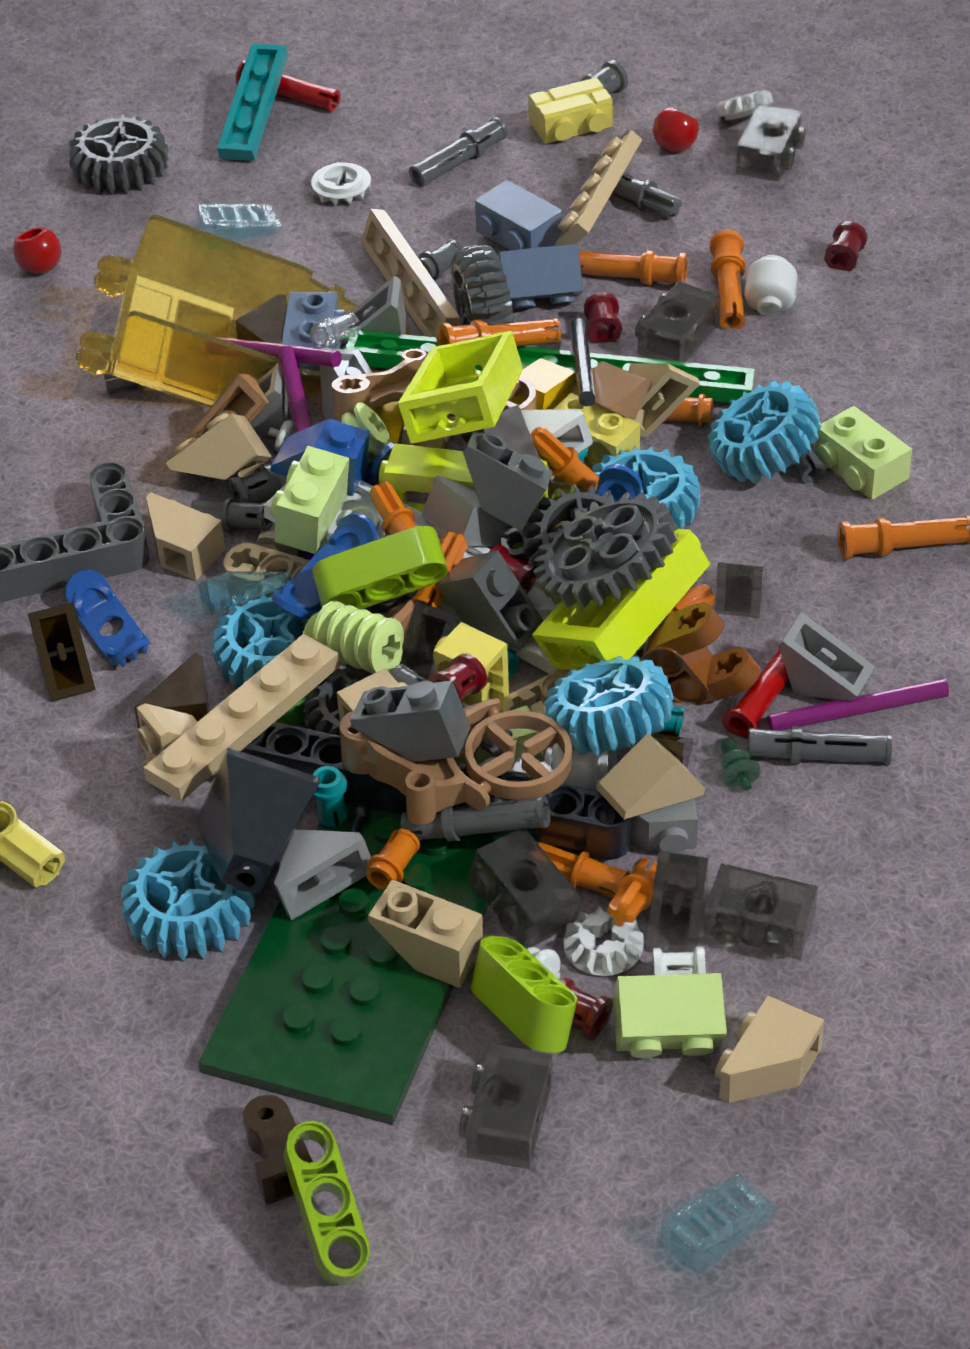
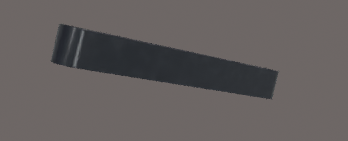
(578, 816)

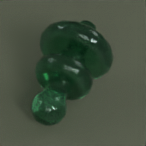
(737, 765)

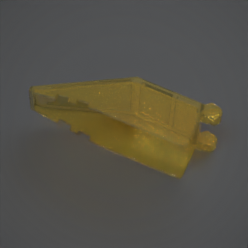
(180, 298)

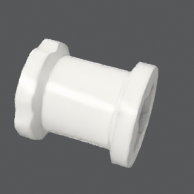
(678, 962)

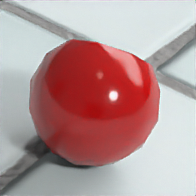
(675, 130)
(37, 250)

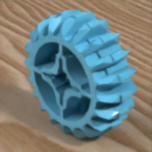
(764, 431)
(662, 477)
(265, 630)
(611, 704)
(195, 909)

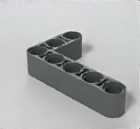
(108, 547)

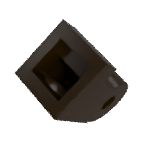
(267, 1130)

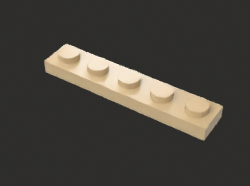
(597, 189)
(396, 258)
(241, 717)

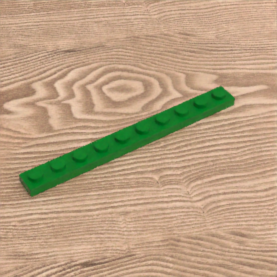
(716, 381)

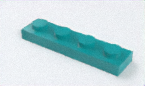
(252, 102)

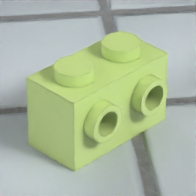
(863, 453)
(310, 499)
(669, 1014)

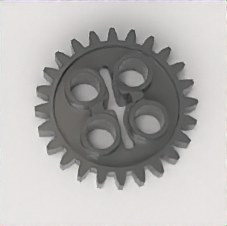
(605, 550)

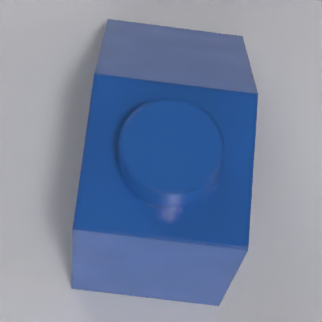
(330, 437)

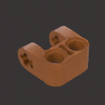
(690, 667)

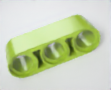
(381, 569)
(523, 994)
(329, 1176)

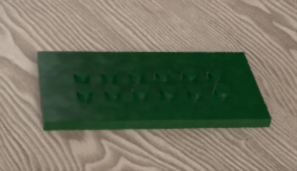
(331, 1002)

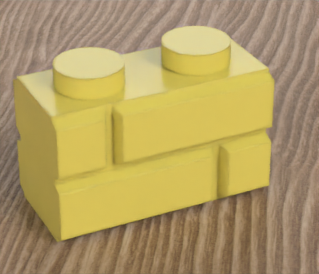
(570, 110)

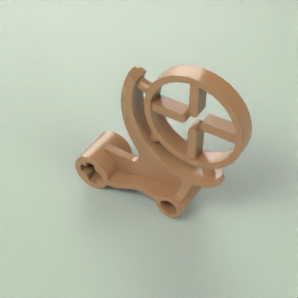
(390, 385)
(440, 782)

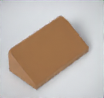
(617, 389)
(240, 398)

